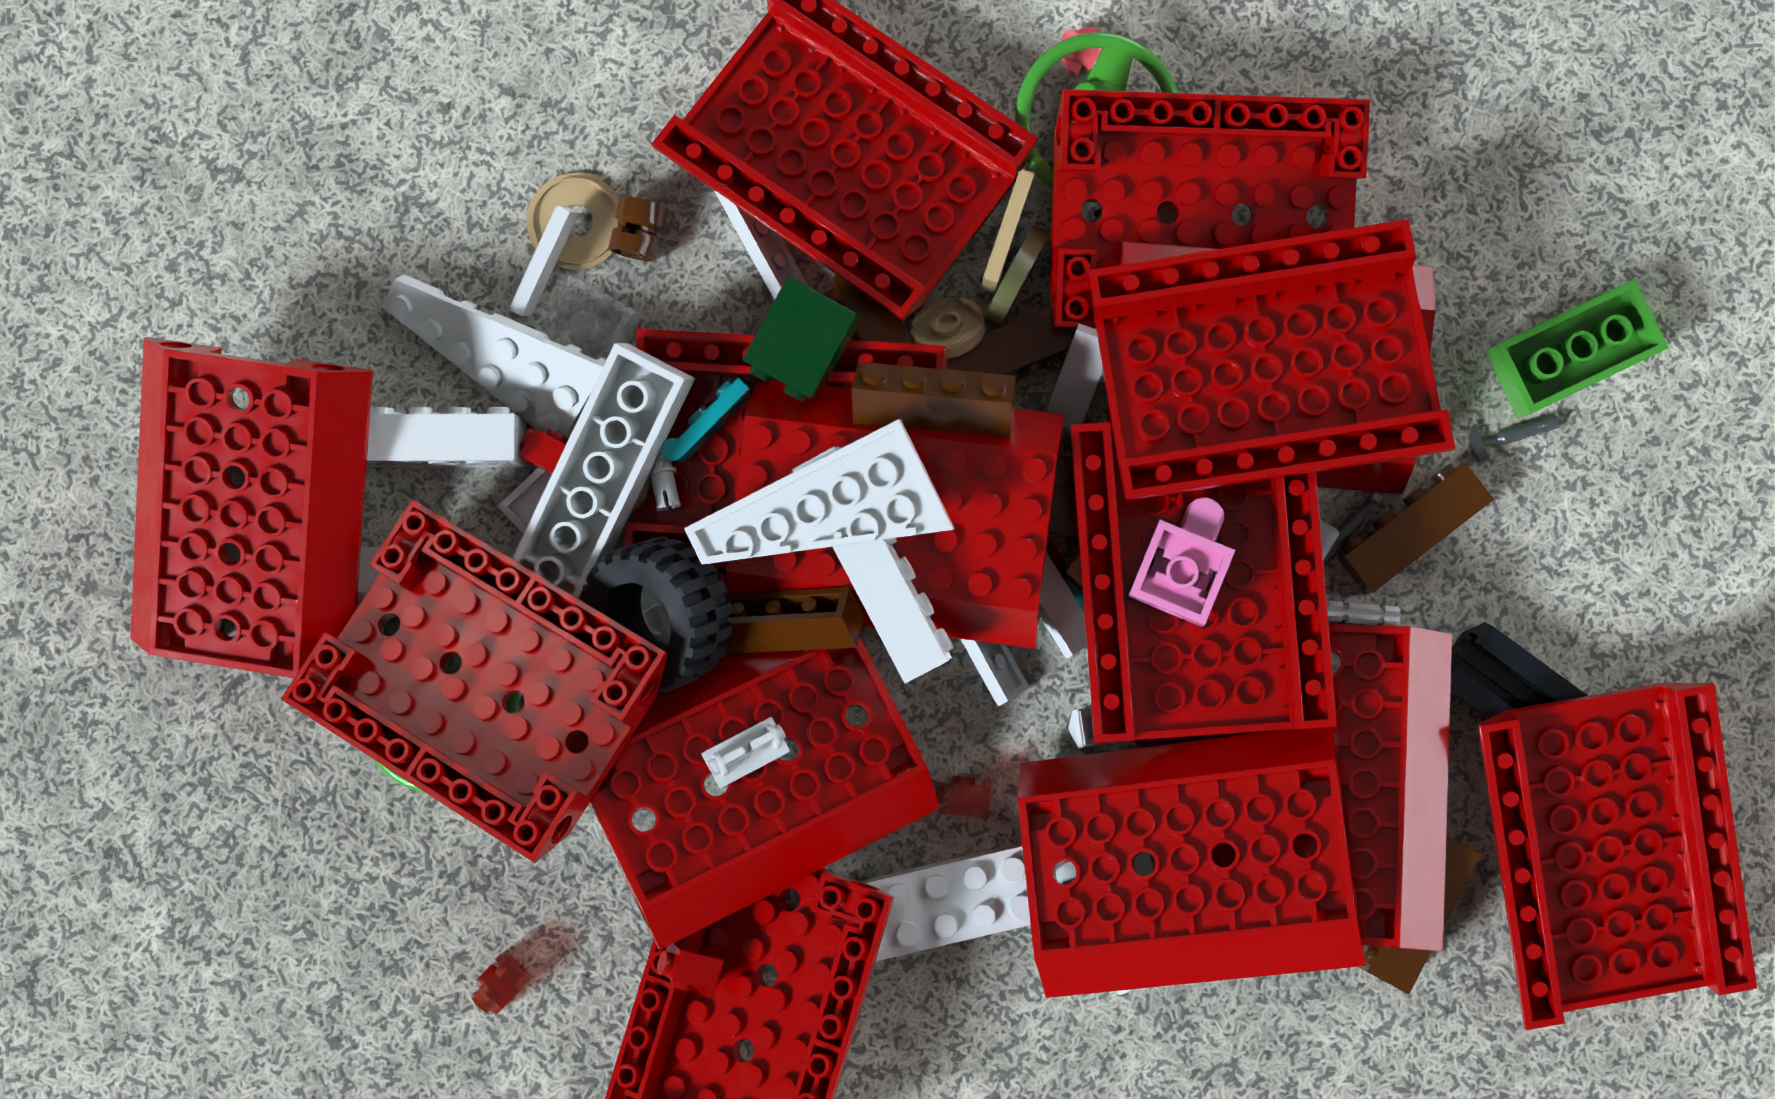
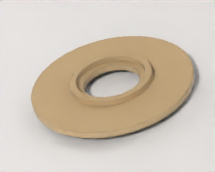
(576, 190)

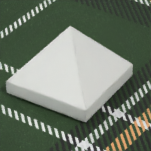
(1082, 728)

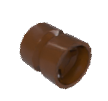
(638, 215)

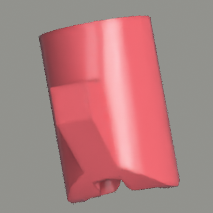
(1080, 59)

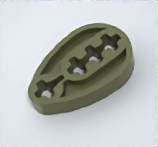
(1017, 276)

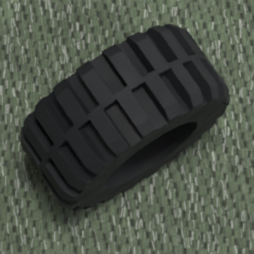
(686, 589)

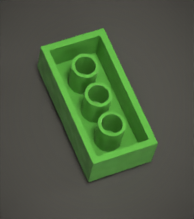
(1576, 349)

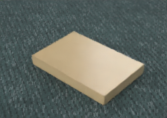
(1007, 232)

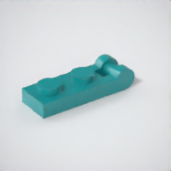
(708, 421)

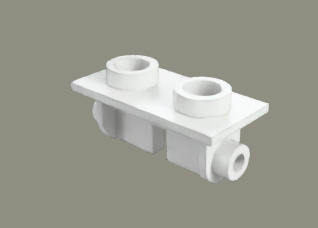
(746, 752)

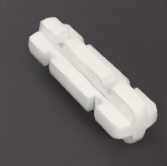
(1363, 613)

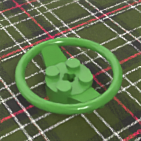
(1107, 73)

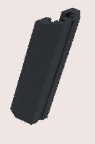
(1500, 675)

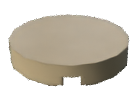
(953, 324)

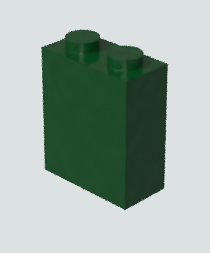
(801, 340)

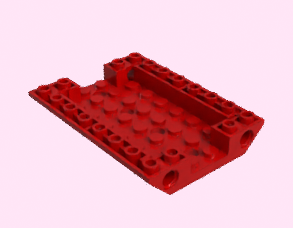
(1204, 160)
(291, 519)
(455, 728)
(1392, 777)
(776, 822)
(1189, 914)
(798, 1026)

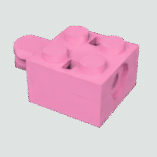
(1185, 564)

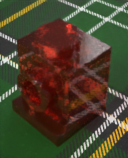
(964, 796)
(501, 983)

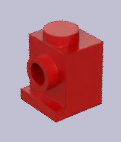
(543, 448)
(690, 968)

